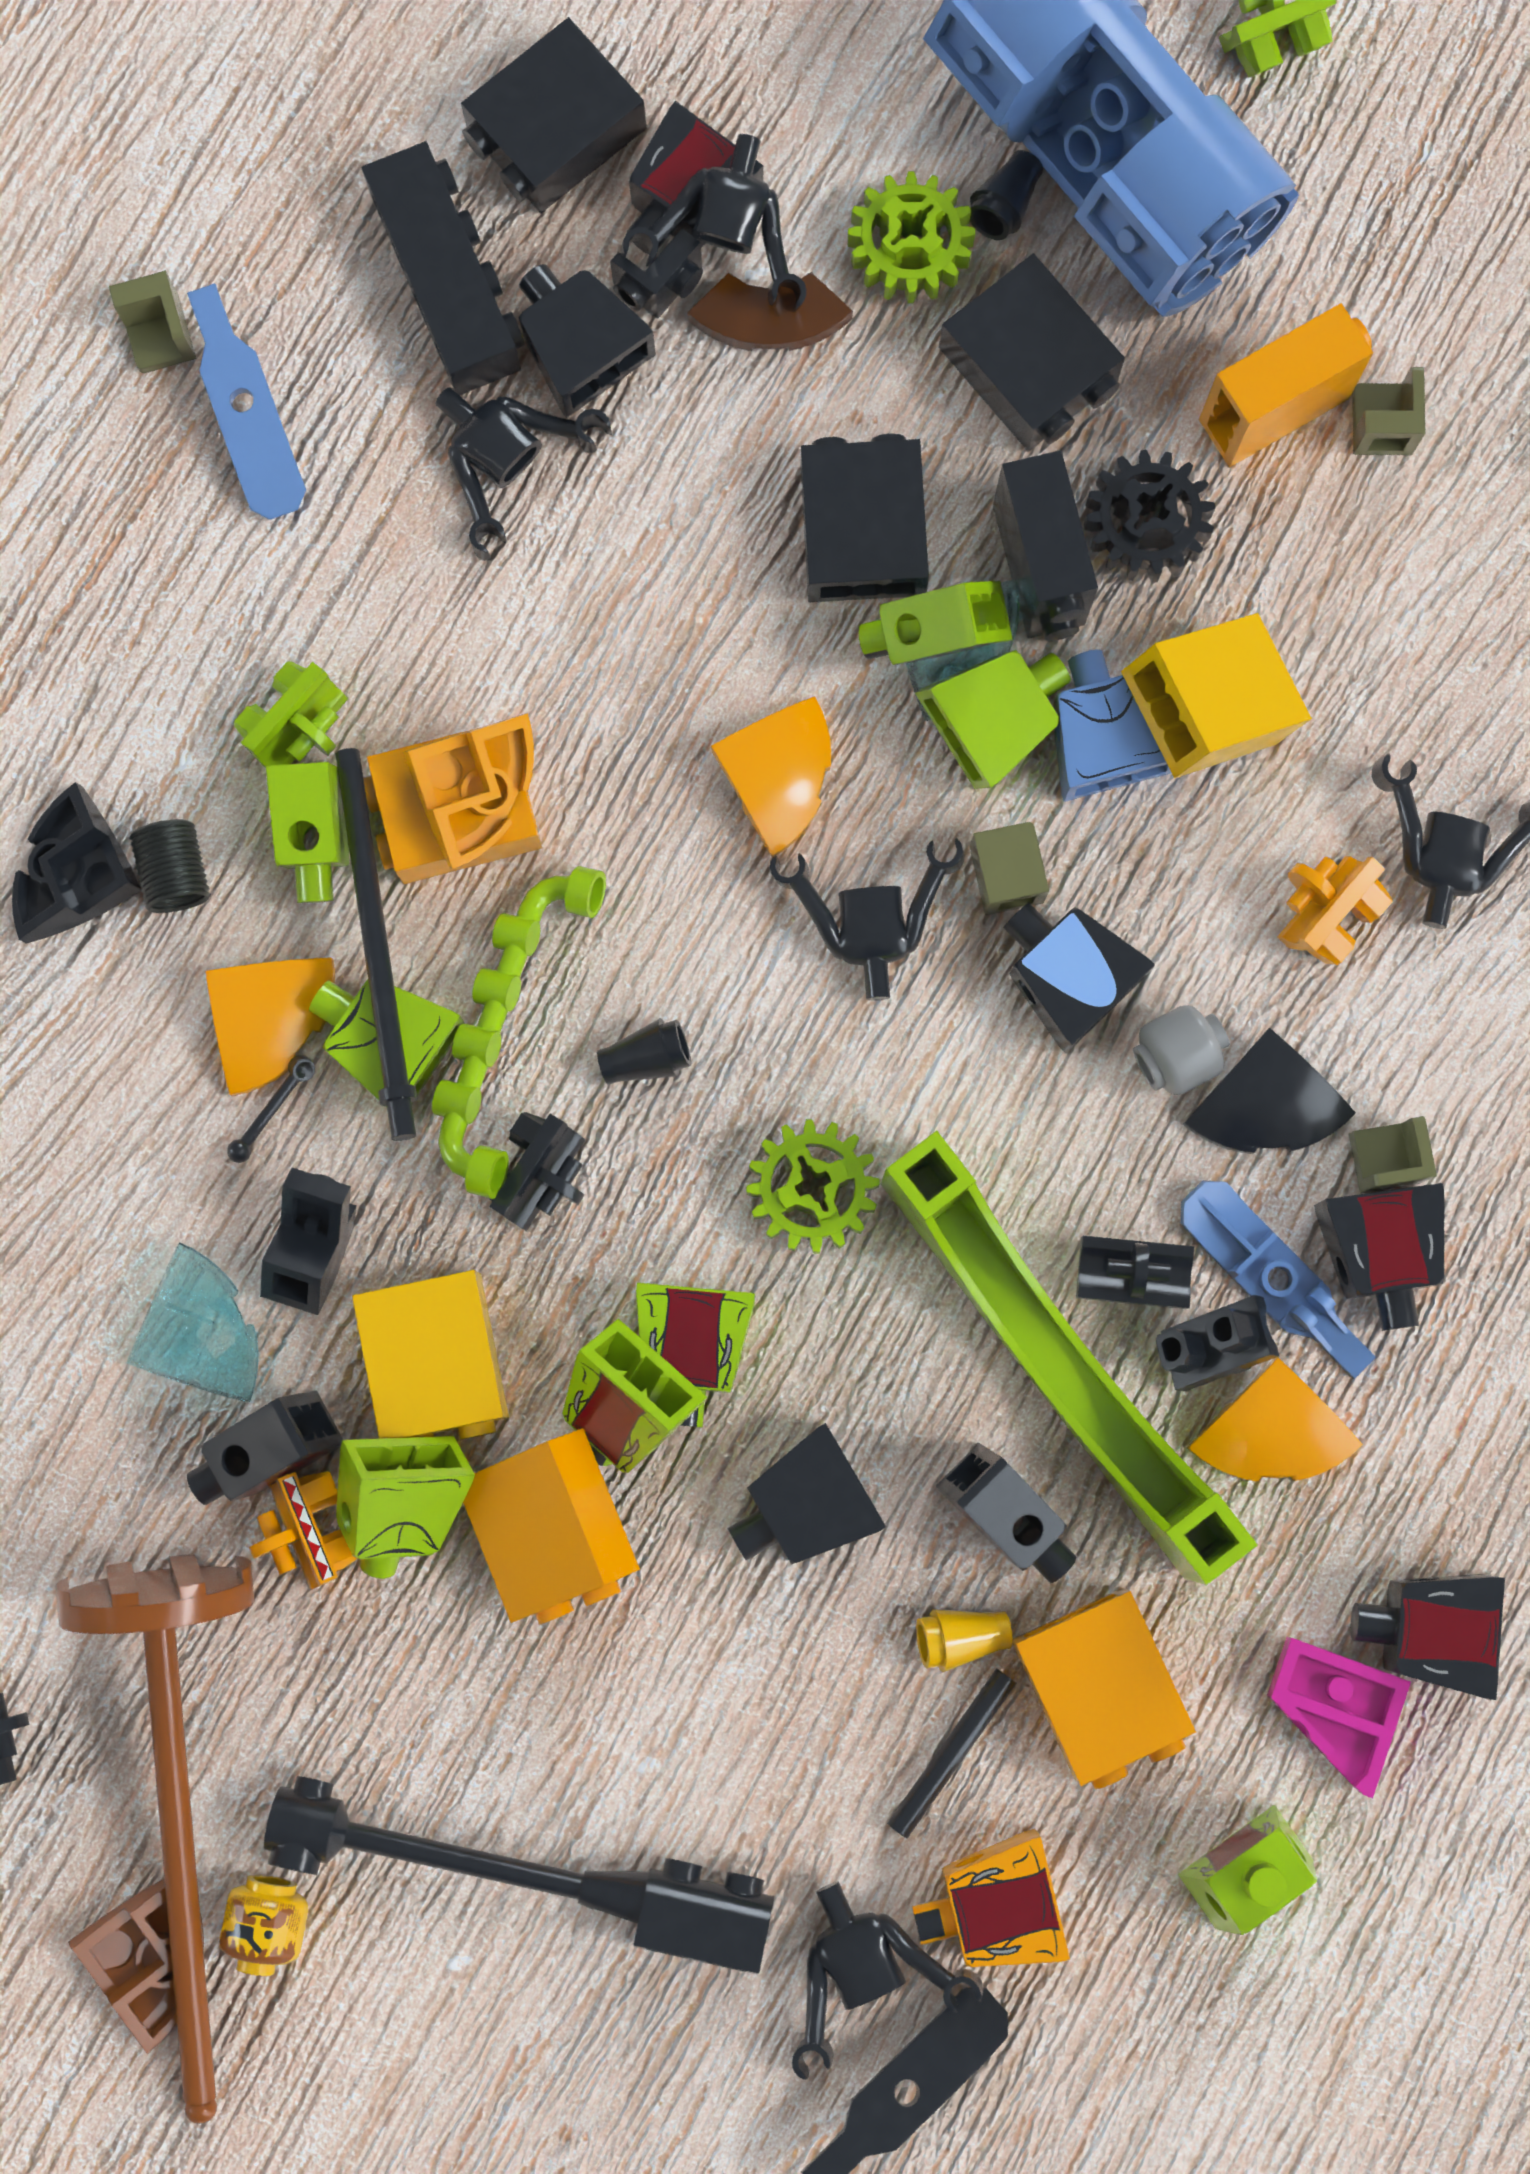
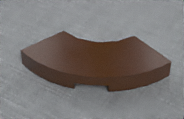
(745, 319)

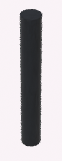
(951, 1753)

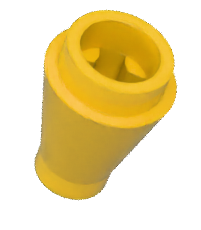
(959, 1637)

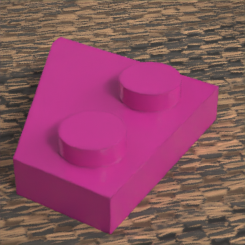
(1340, 1708)

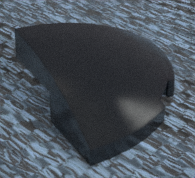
(72, 869)
(1270, 1102)

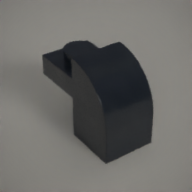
(308, 1242)

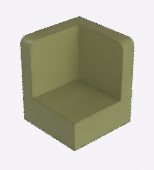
(153, 321)
(1389, 416)
(1009, 868)
(1392, 1155)

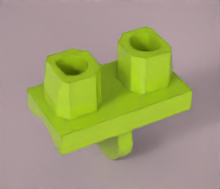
(1255, 38)
(296, 720)

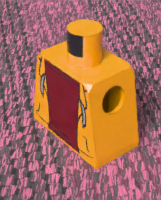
(998, 1906)

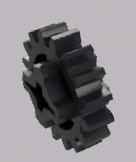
(1135, 499)

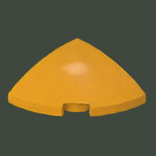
(779, 771)
(473, 784)
(264, 1017)
(1275, 1431)

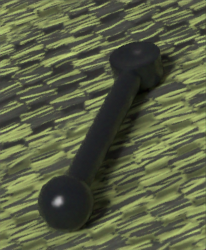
(300, 1070)

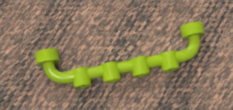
(480, 1044)

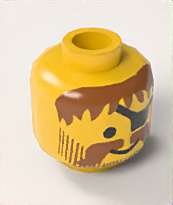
(263, 1924)

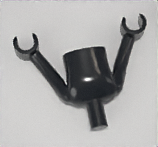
(728, 216)
(502, 448)
(1450, 850)
(871, 918)
(863, 1967)

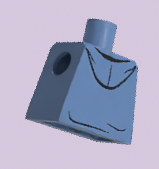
(1101, 732)

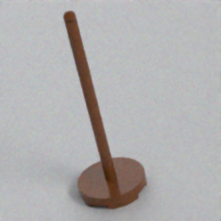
(157, 1605)

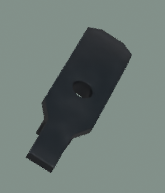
(937, 2063)

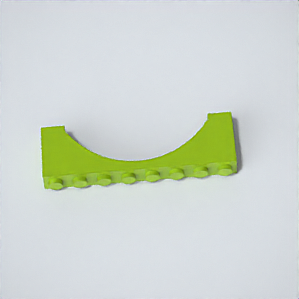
(1153, 1480)

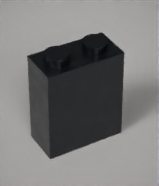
(553, 116)
(1032, 353)
(864, 518)
(1045, 545)

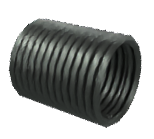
(169, 866)

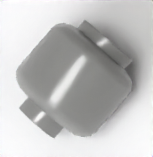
(1181, 1050)

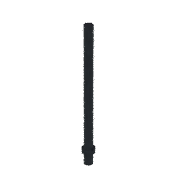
(397, 1091)

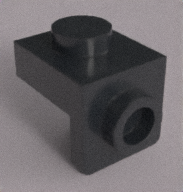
(670, 275)

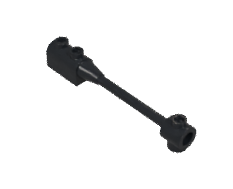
(671, 1906)

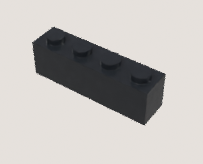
(442, 268)

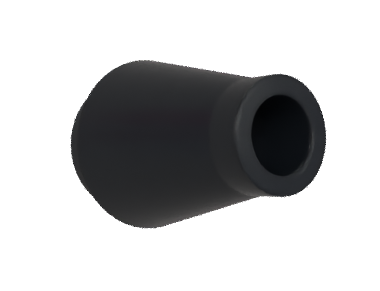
(1004, 198)
(646, 1054)

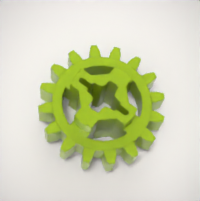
(910, 212)
(837, 1173)

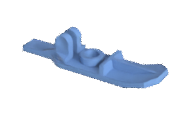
(254, 436)
(1250, 1251)

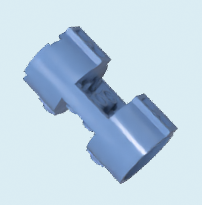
(1147, 158)

